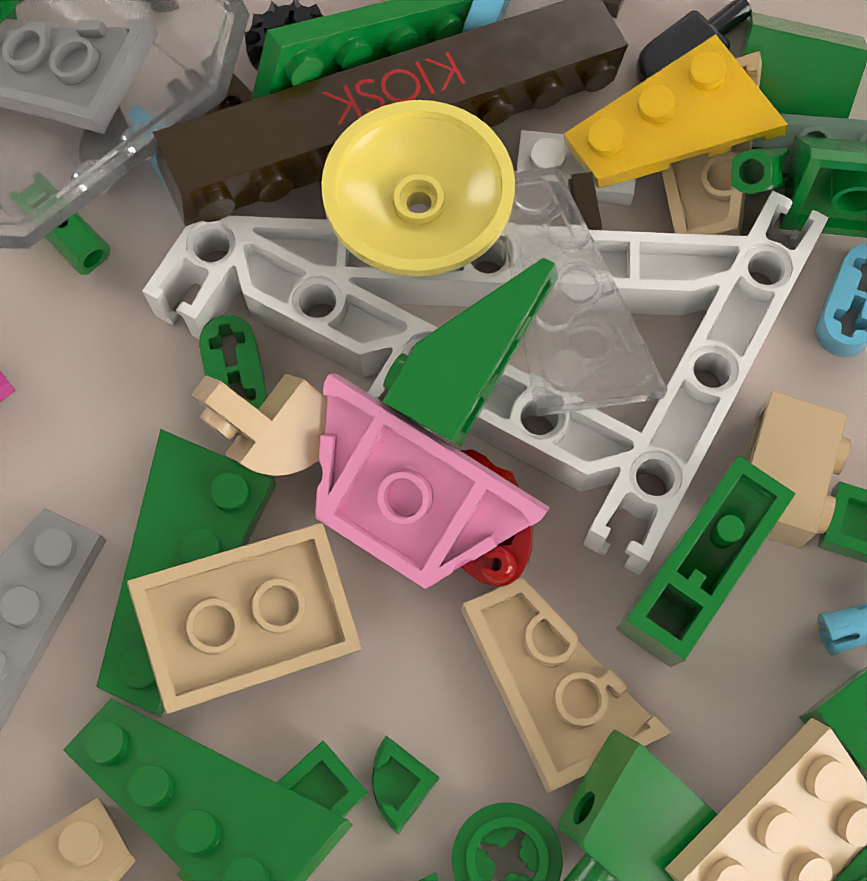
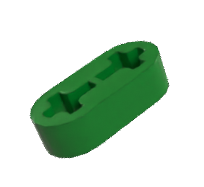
(249, 367)

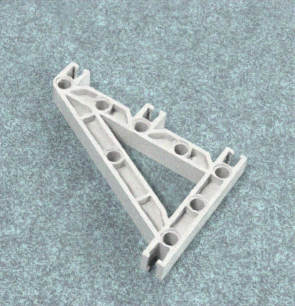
(301, 263)

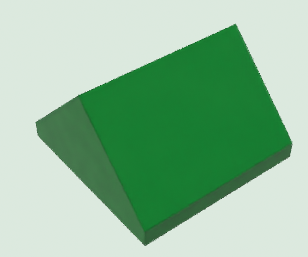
(806, 66)
(831, 180)

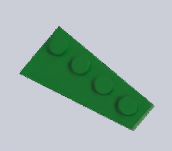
(353, 38)
(189, 511)
(202, 806)

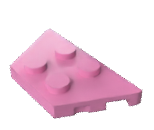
(410, 491)

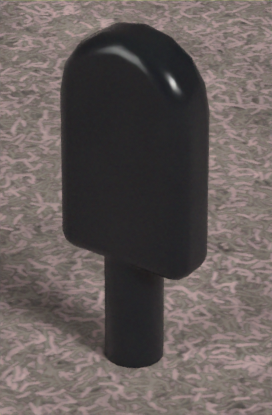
(687, 35)

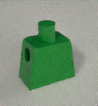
(631, 815)

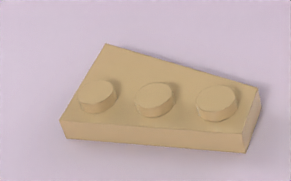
(552, 684)

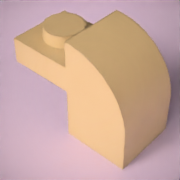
(276, 437)

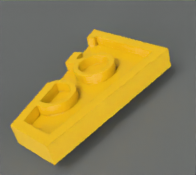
(678, 113)

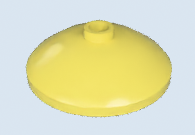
(413, 157)

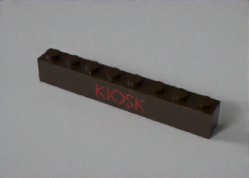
(285, 137)

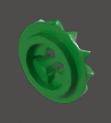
(498, 825)

